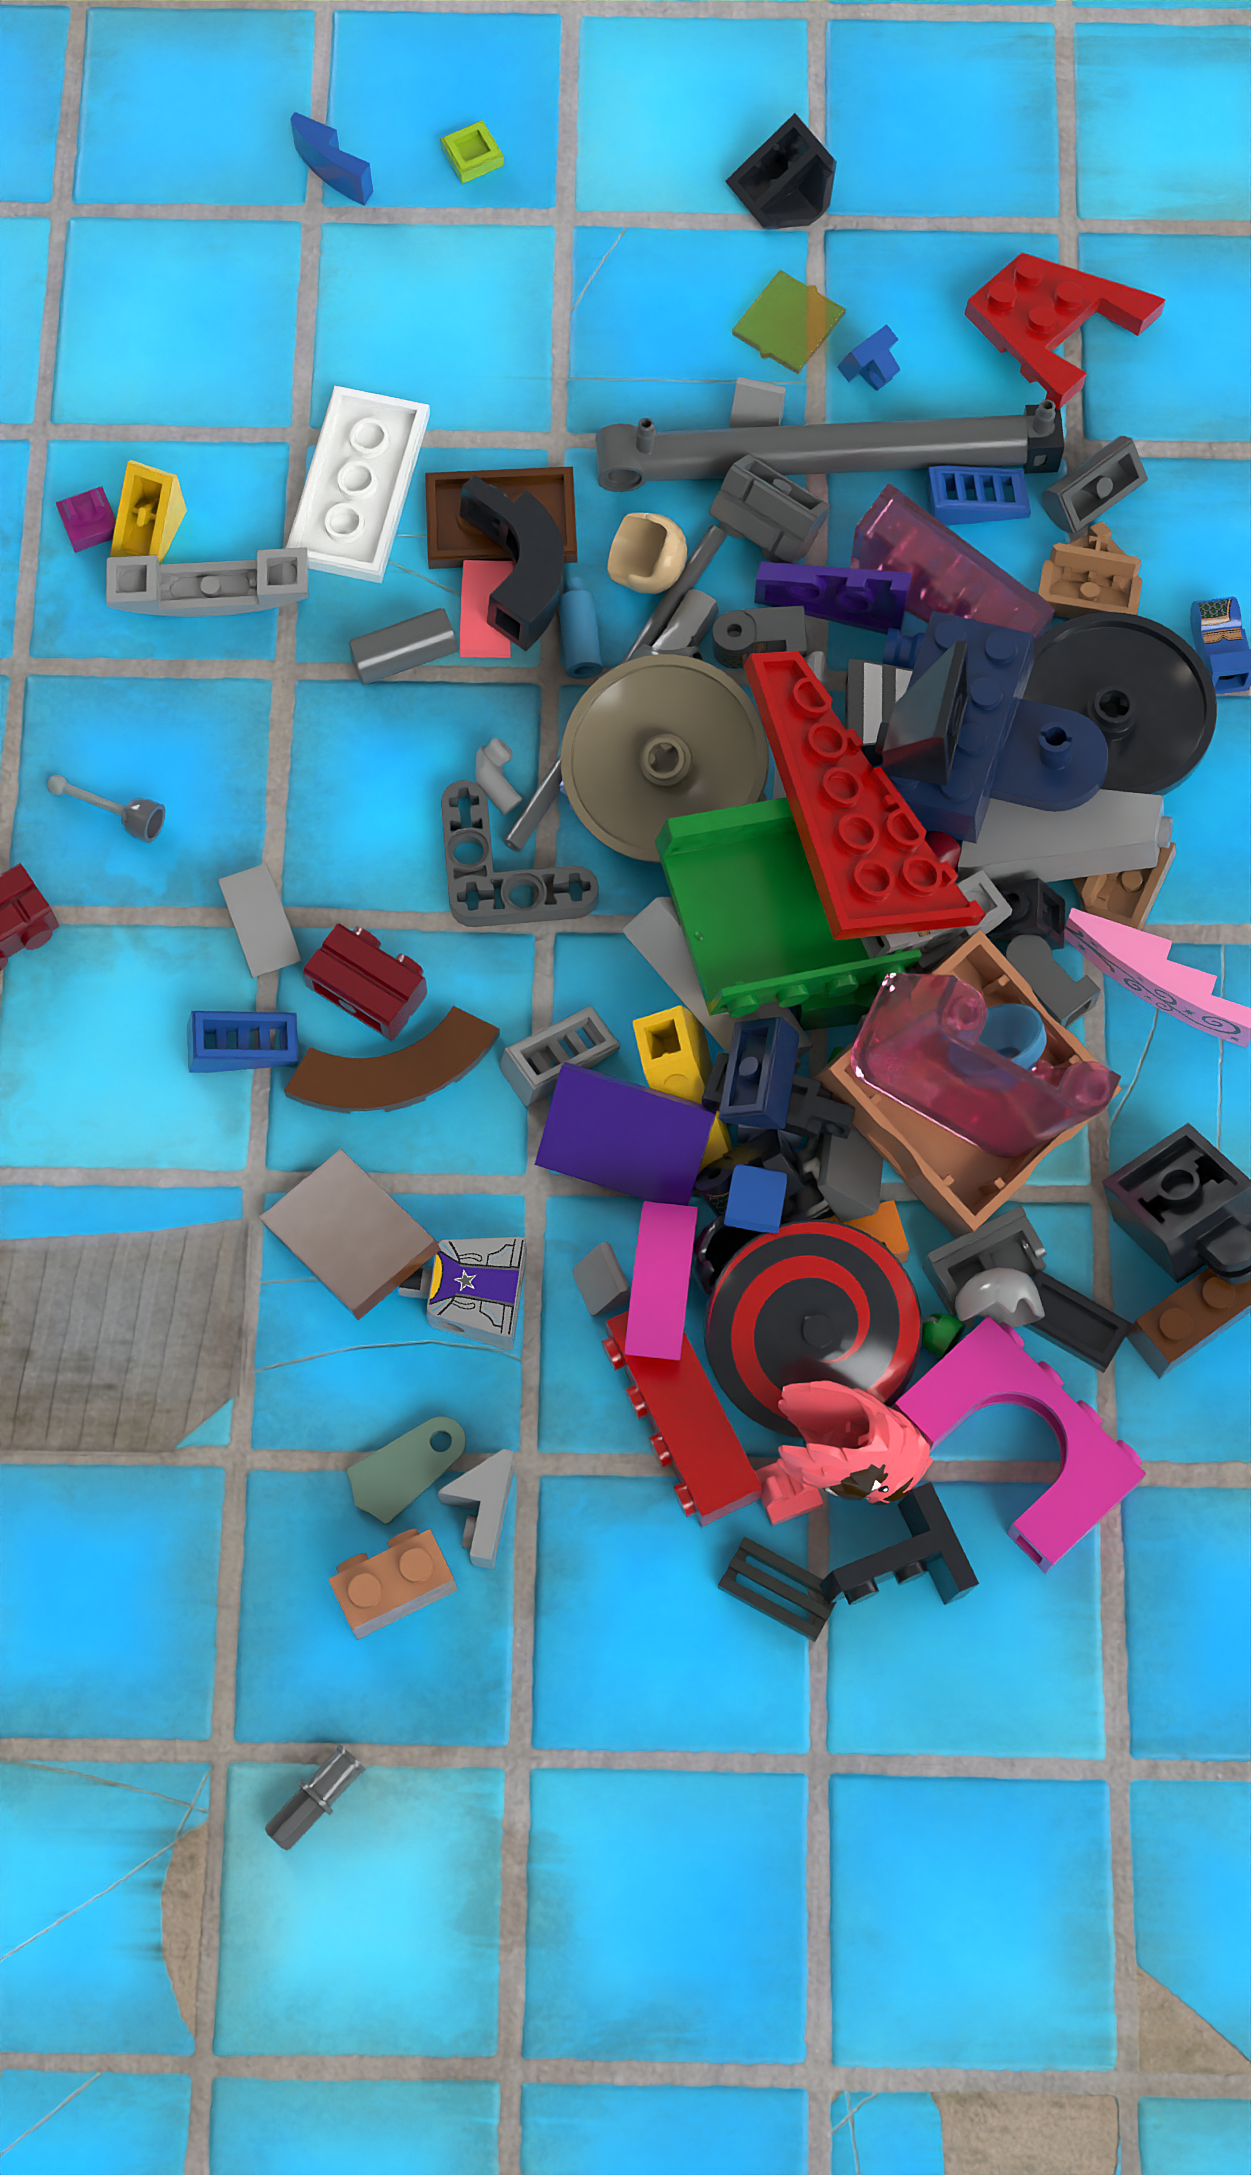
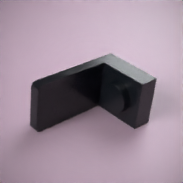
(1034, 911)

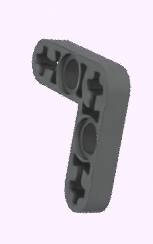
(482, 879)

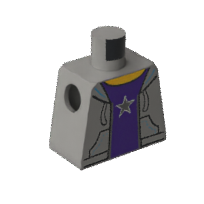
(473, 1288)

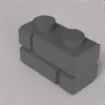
(769, 510)

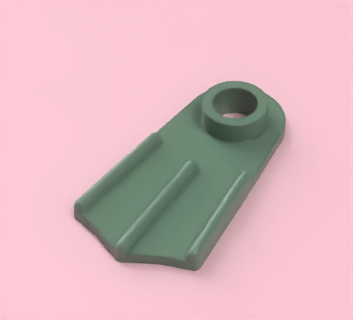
(404, 1469)

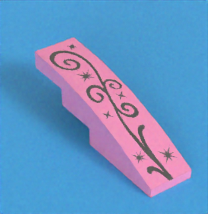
(1141, 966)

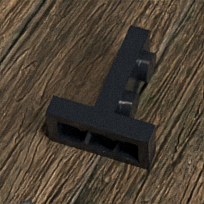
(931, 1549)

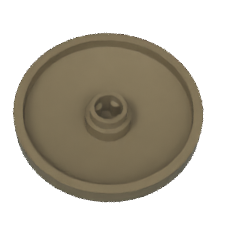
(660, 745)

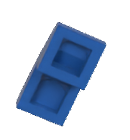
(321, 152)

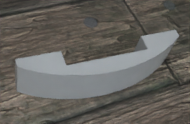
(207, 588)

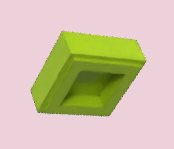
(472, 152)

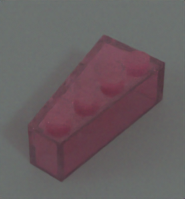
(944, 568)

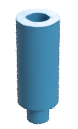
(579, 630)

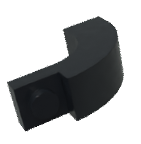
(526, 531)

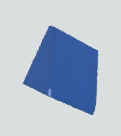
(755, 1199)

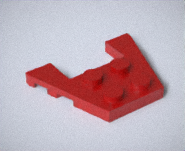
(1040, 304)

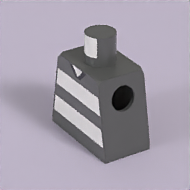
(870, 699)

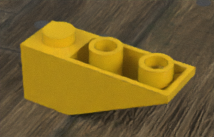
(680, 1064)

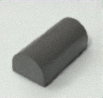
(1095, 485)
(402, 646)

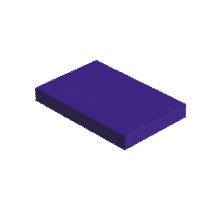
(625, 1136)

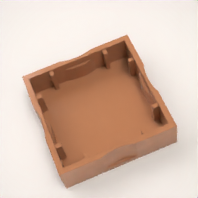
(943, 1170)

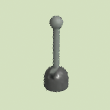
(139, 817)

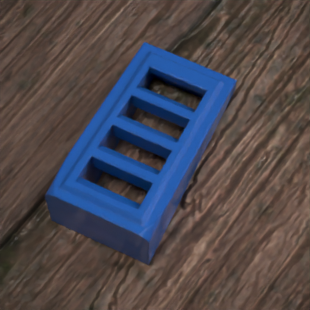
(963, 511)
(224, 1059)

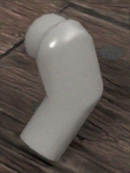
(490, 775)

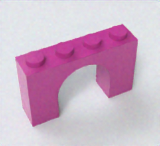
(994, 1370)

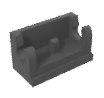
(1002, 1243)

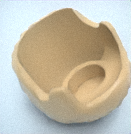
(647, 553)

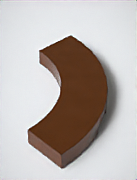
(394, 1078)

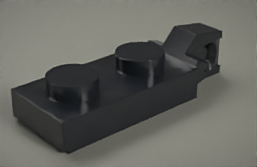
(809, 1104)

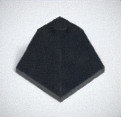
(928, 721)

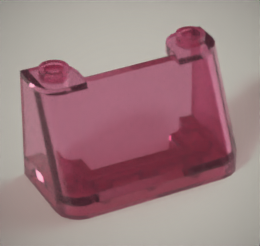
(927, 1056)

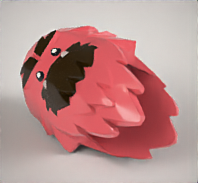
(853, 1443)

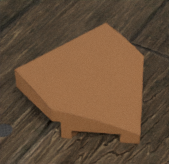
(1091, 576)
(1125, 895)

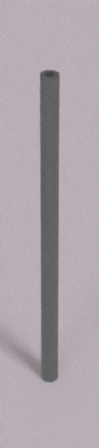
(649, 634)

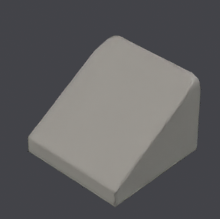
(757, 404)
(601, 1280)

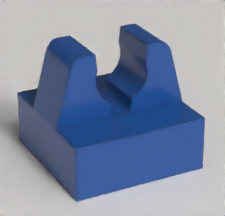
(872, 359)

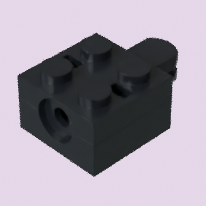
(1186, 1207)

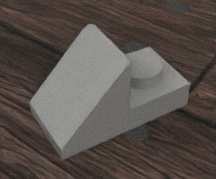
(485, 1490)

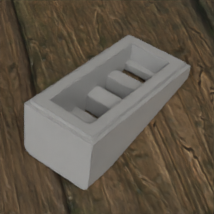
(529, 1071)

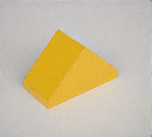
(147, 512)

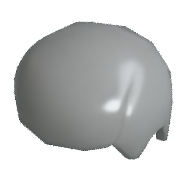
(1002, 1295)

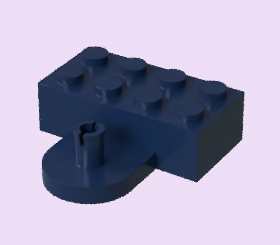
(1006, 743)

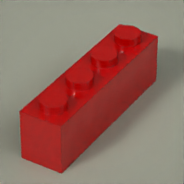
(688, 1427)

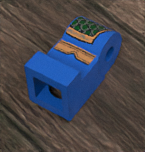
(1222, 643)

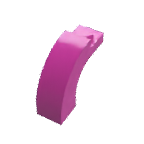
(661, 1280)

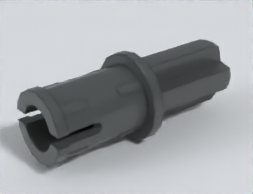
(314, 1798)

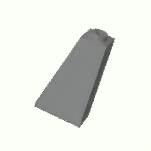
(1100, 837)
(662, 943)

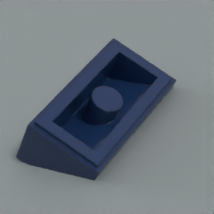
(760, 1073)

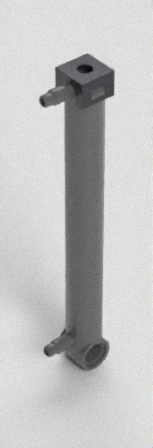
(640, 454)

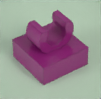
(87, 519)

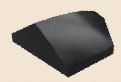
(786, 178)

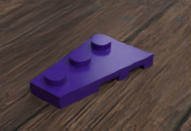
(836, 594)

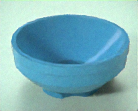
(1015, 1032)

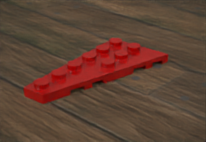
(851, 819)

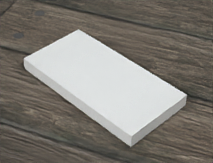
(358, 482)

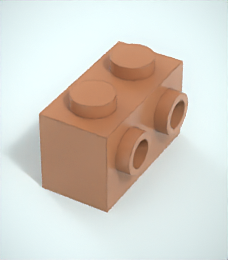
(393, 1582)

